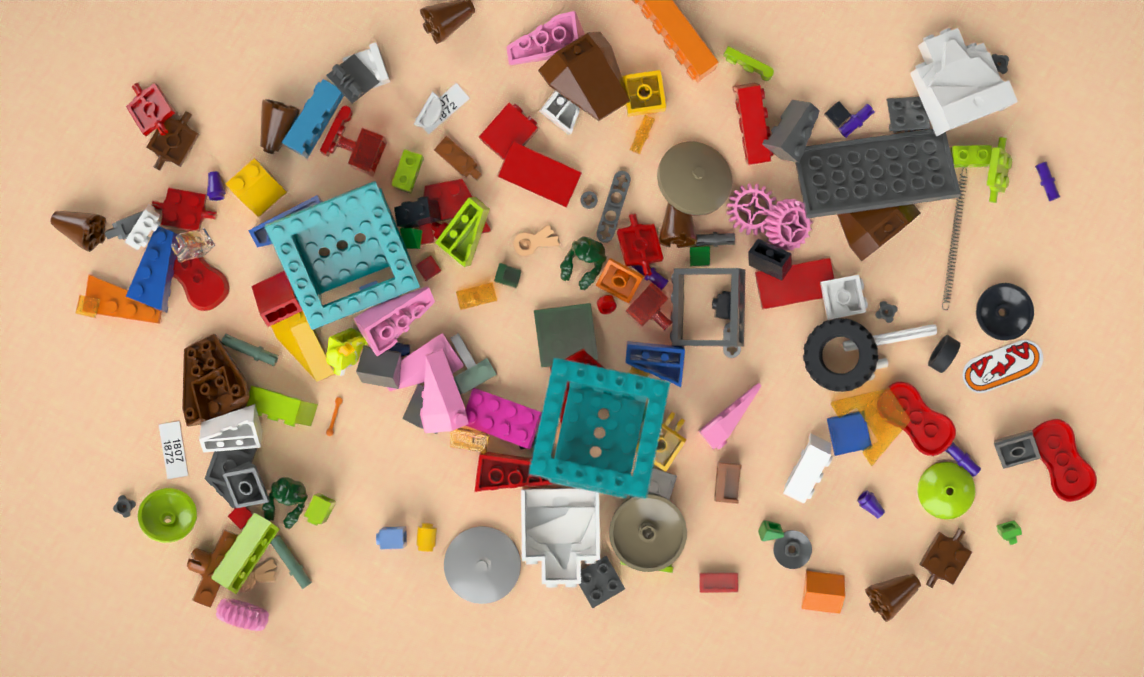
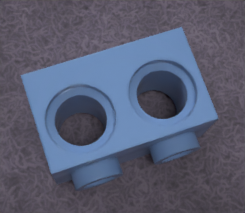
(392, 537)

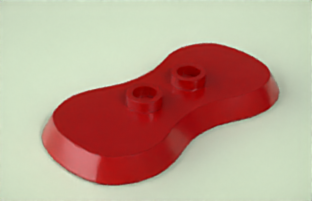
(202, 283)
(927, 429)
(1069, 473)

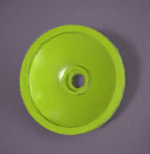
(933, 488)
(164, 505)

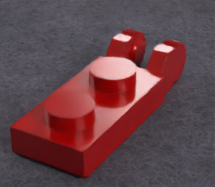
(337, 129)

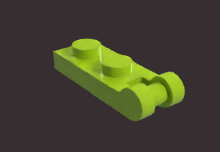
(749, 64)

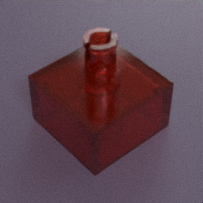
(365, 151)
(648, 307)

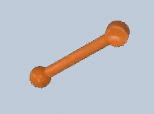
(338, 401)

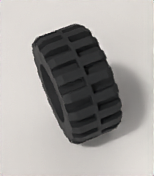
(814, 355)

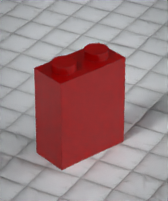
(508, 127)
(276, 299)

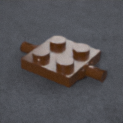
(175, 144)
(945, 558)

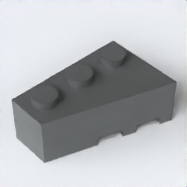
(793, 131)

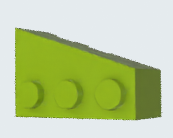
(464, 231)
(282, 407)

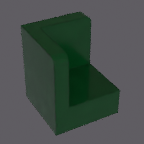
(507, 276)

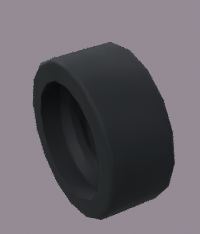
(944, 354)

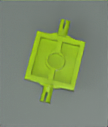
(998, 170)

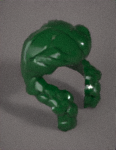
(589, 252)
(287, 493)

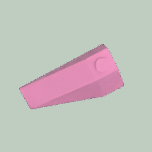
(545, 39)
(388, 320)
(412, 365)
(442, 402)
(723, 424)

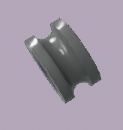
(585, 195)

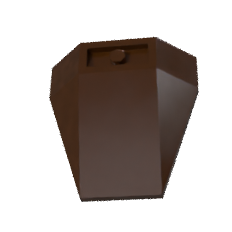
(587, 75)
(873, 228)
(211, 382)

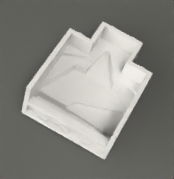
(958, 81)
(560, 531)

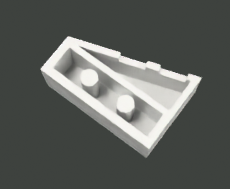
(561, 112)
(232, 431)
(808, 469)

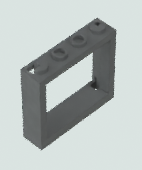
(737, 306)

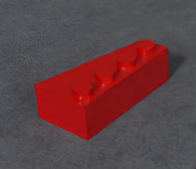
(753, 122)
(505, 471)

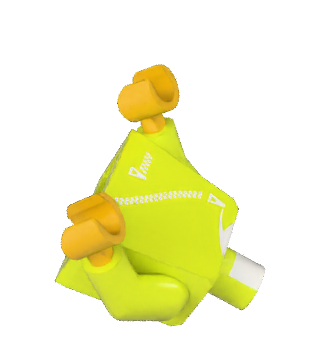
(344, 350)

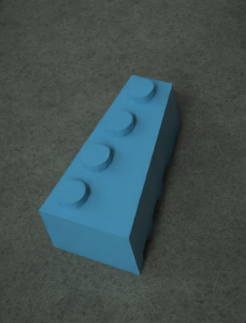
(313, 119)

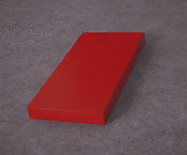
(539, 174)
(798, 286)

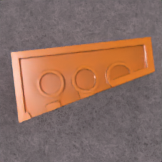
(116, 304)

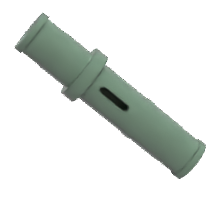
(257, 353)
(290, 561)

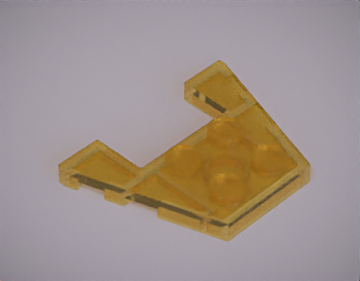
(881, 413)

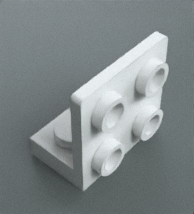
(374, 62)

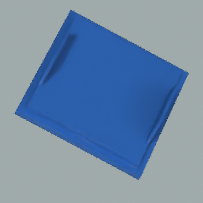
(848, 433)

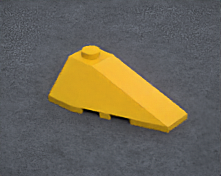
(303, 345)

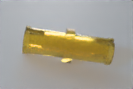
(642, 134)

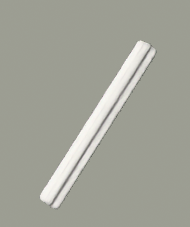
(896, 336)

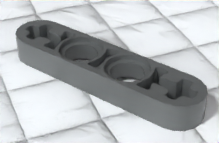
(611, 206)

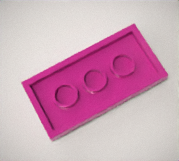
(502, 418)

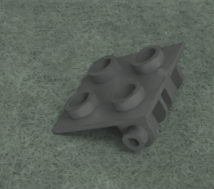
(352, 78)
(907, 114)
(600, 582)

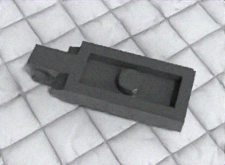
(123, 226)

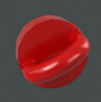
(438, 231)
(606, 304)

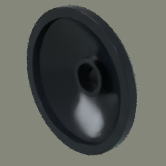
(1017, 309)

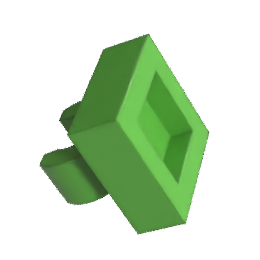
(1009, 531)

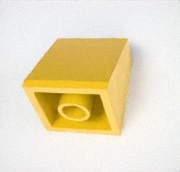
(256, 187)

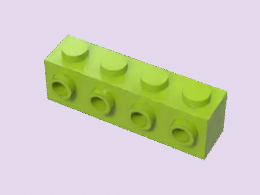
(245, 553)

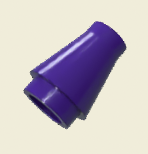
(215, 187)
(870, 504)

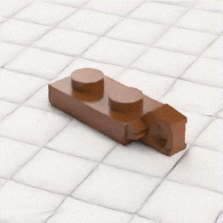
(457, 158)

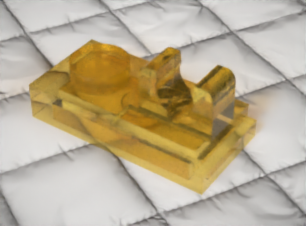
(476, 296)
(469, 440)

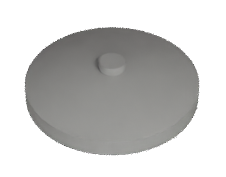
(482, 565)

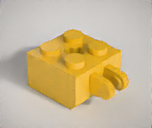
(652, 84)
(672, 441)

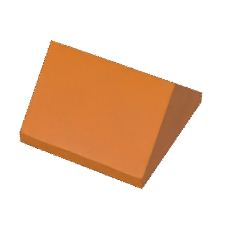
(619, 280)
(823, 592)

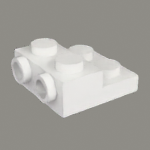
(147, 222)
(843, 297)

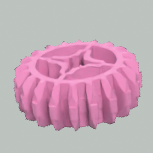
(743, 207)
(788, 236)
(242, 614)

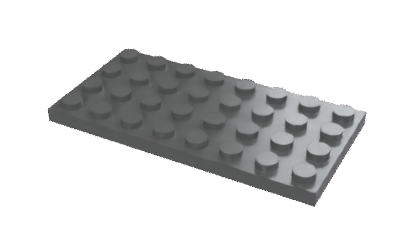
(876, 173)

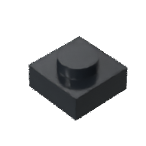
(837, 114)

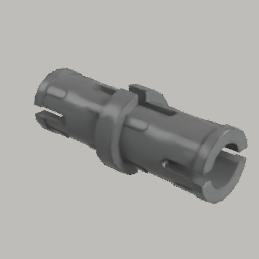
(715, 239)

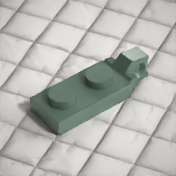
(474, 376)

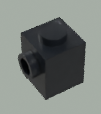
(722, 305)

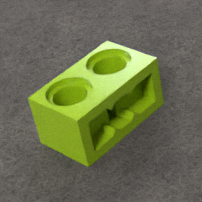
(971, 156)
(407, 171)
(319, 509)

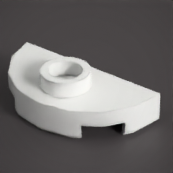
(430, 112)

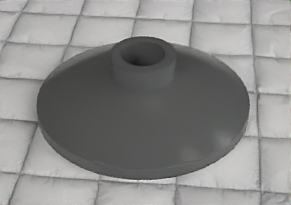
(802, 551)

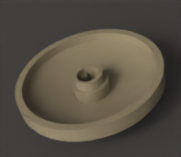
(694, 178)
(648, 533)

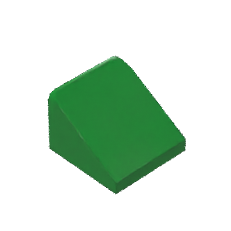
(411, 237)
(699, 256)
(770, 531)

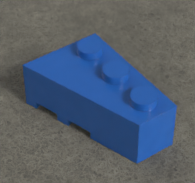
(657, 359)

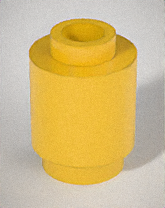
(426, 537)

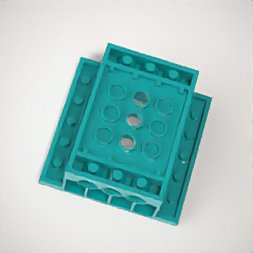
(305, 232)
(589, 392)

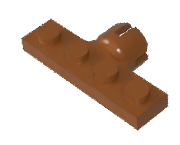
(205, 565)

